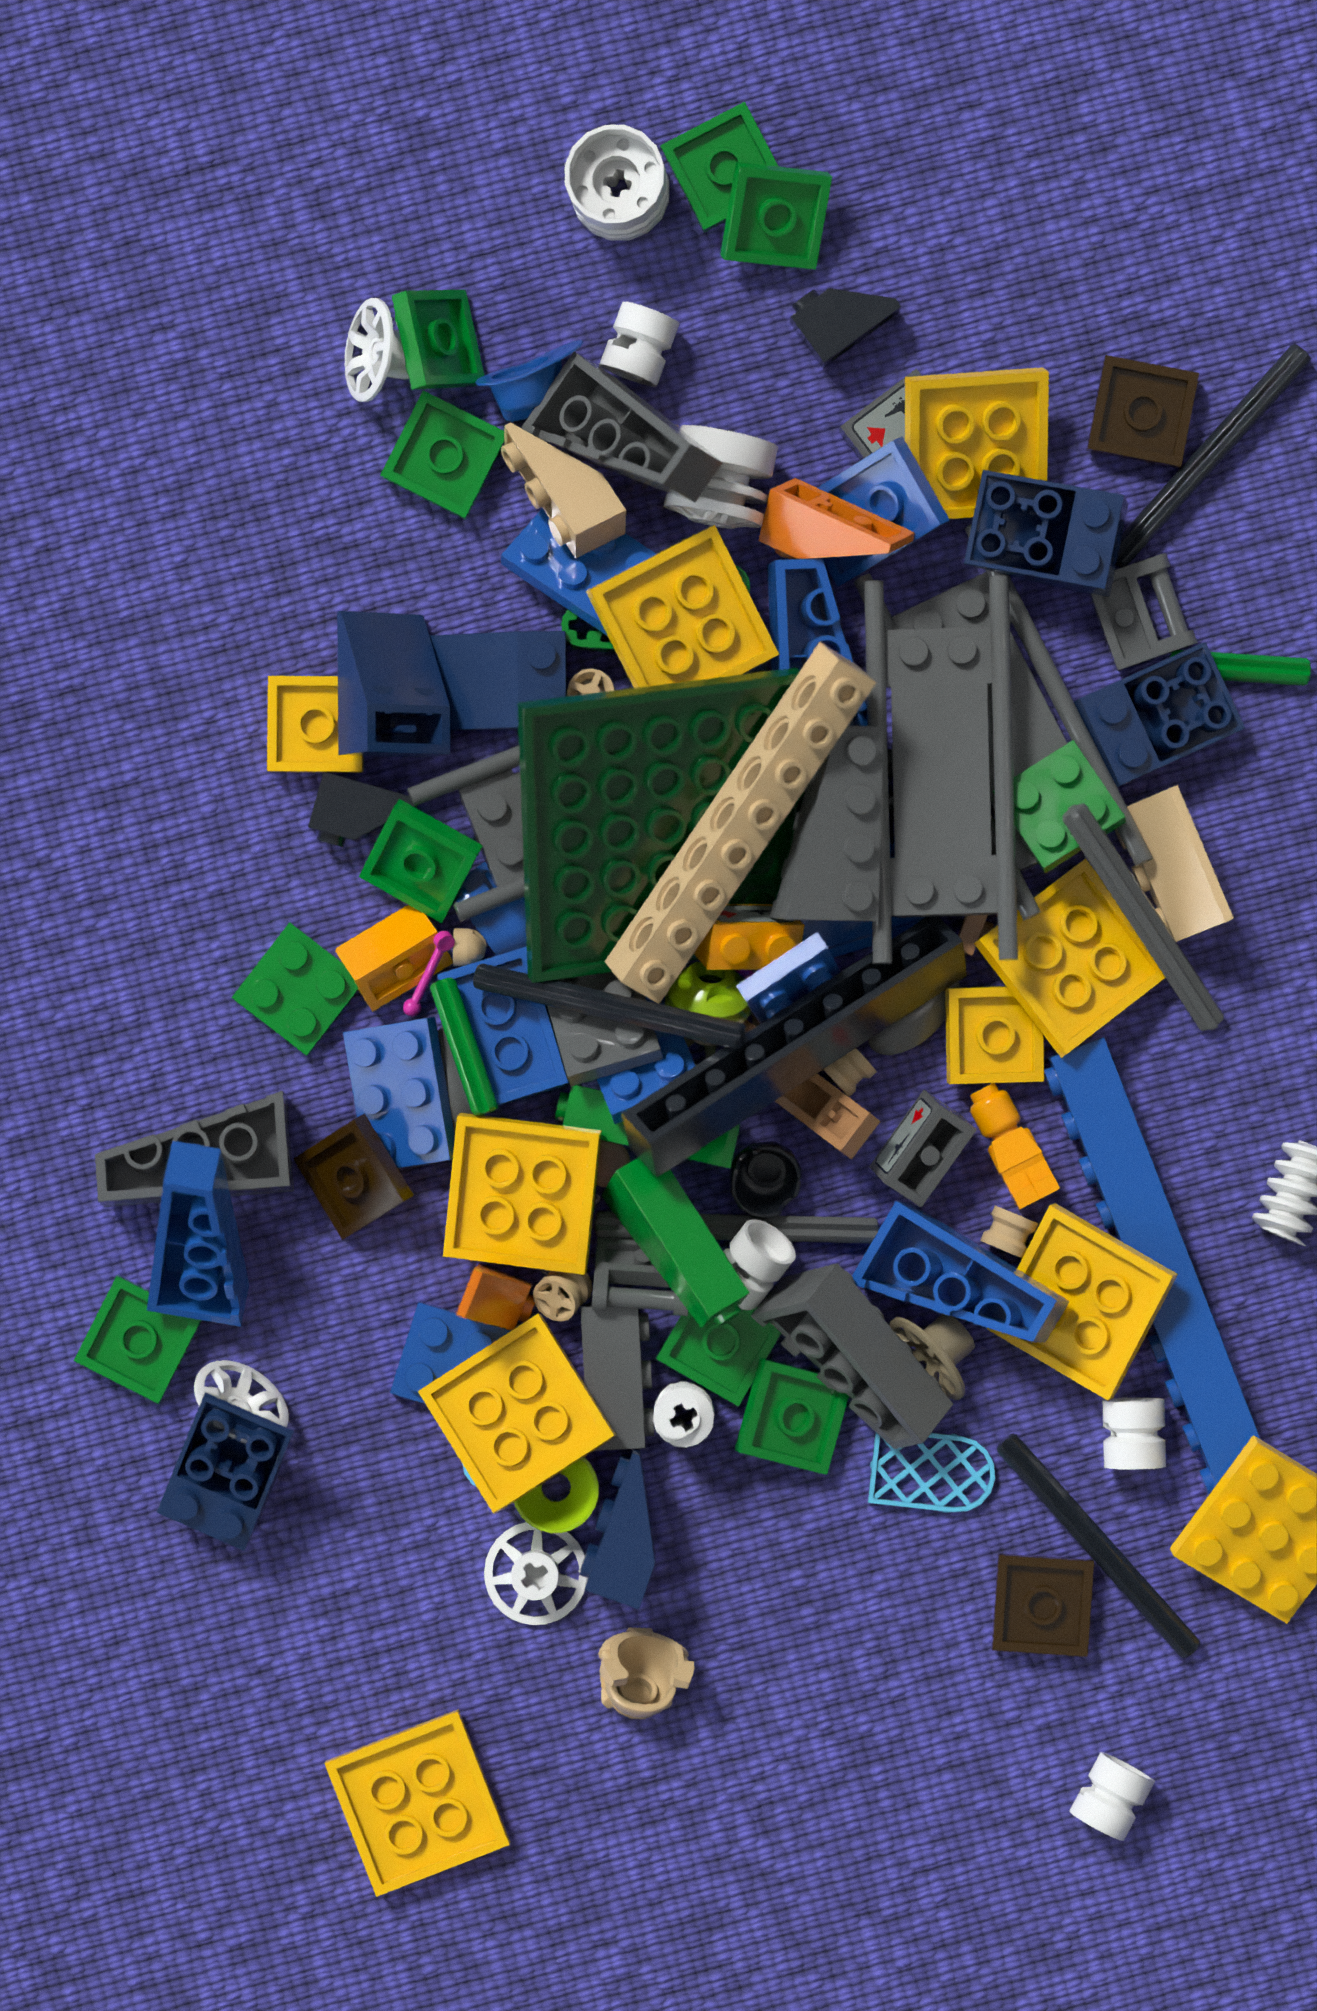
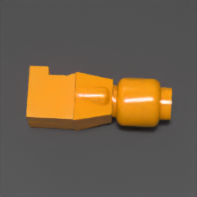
(1012, 1148)

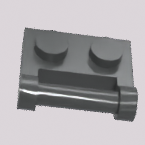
(1127, 620)
(625, 1263)

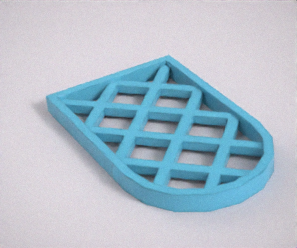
(924, 1487)

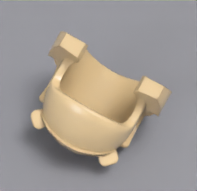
(642, 1672)

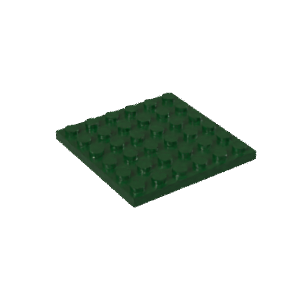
(614, 797)

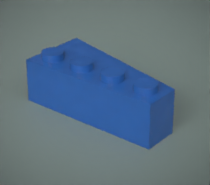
(803, 615)
(198, 1245)
(947, 1272)

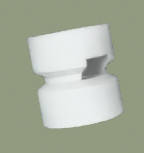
(639, 344)
(760, 1258)
(1134, 1433)
(1112, 1796)

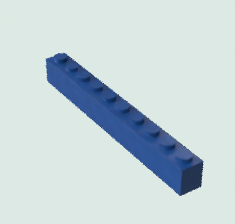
(1143, 1220)

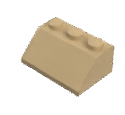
(1180, 871)

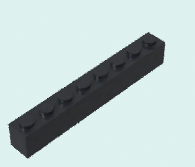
(793, 1046)

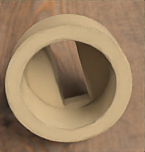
(468, 946)

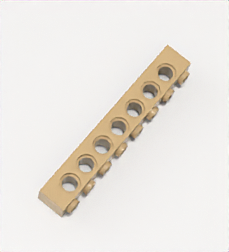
(739, 822)

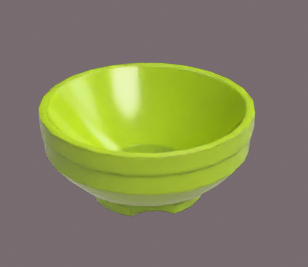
(711, 999)
(567, 1513)

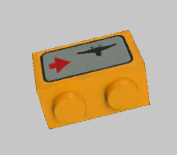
(747, 938)

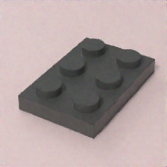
(597, 1045)

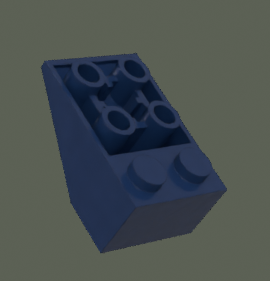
(1047, 532)
(389, 687)
(1160, 714)
(220, 1480)
(626, 1551)

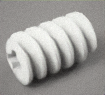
(1293, 1193)
(677, 1431)

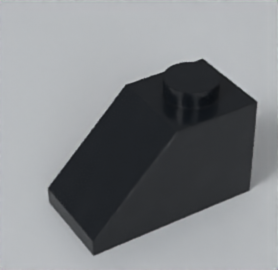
(839, 320)
(350, 809)

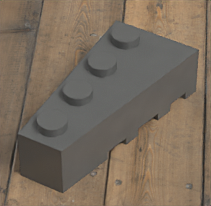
(614, 428)
(837, 836)
(251, 1141)
(856, 1353)

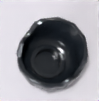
(765, 1178)

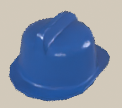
(525, 385)

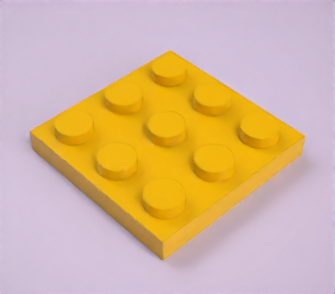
(974, 425)
(683, 615)
(1074, 960)
(522, 1193)
(1110, 1295)
(517, 1413)
(1258, 1531)
(417, 1802)

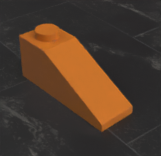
(816, 524)
(496, 1298)

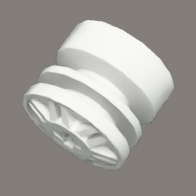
(600, 162)
(728, 491)

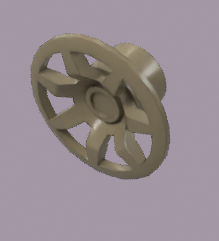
(941, 1348)

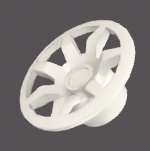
(381, 351)
(239, 1396)
(534, 1575)

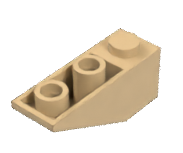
(573, 495)

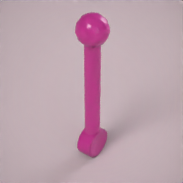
(444, 941)

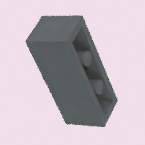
(617, 1373)

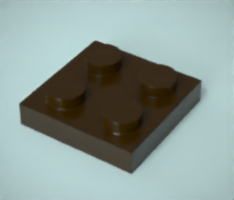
(1142, 411)
(353, 1176)
(1042, 1605)

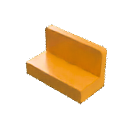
(391, 956)

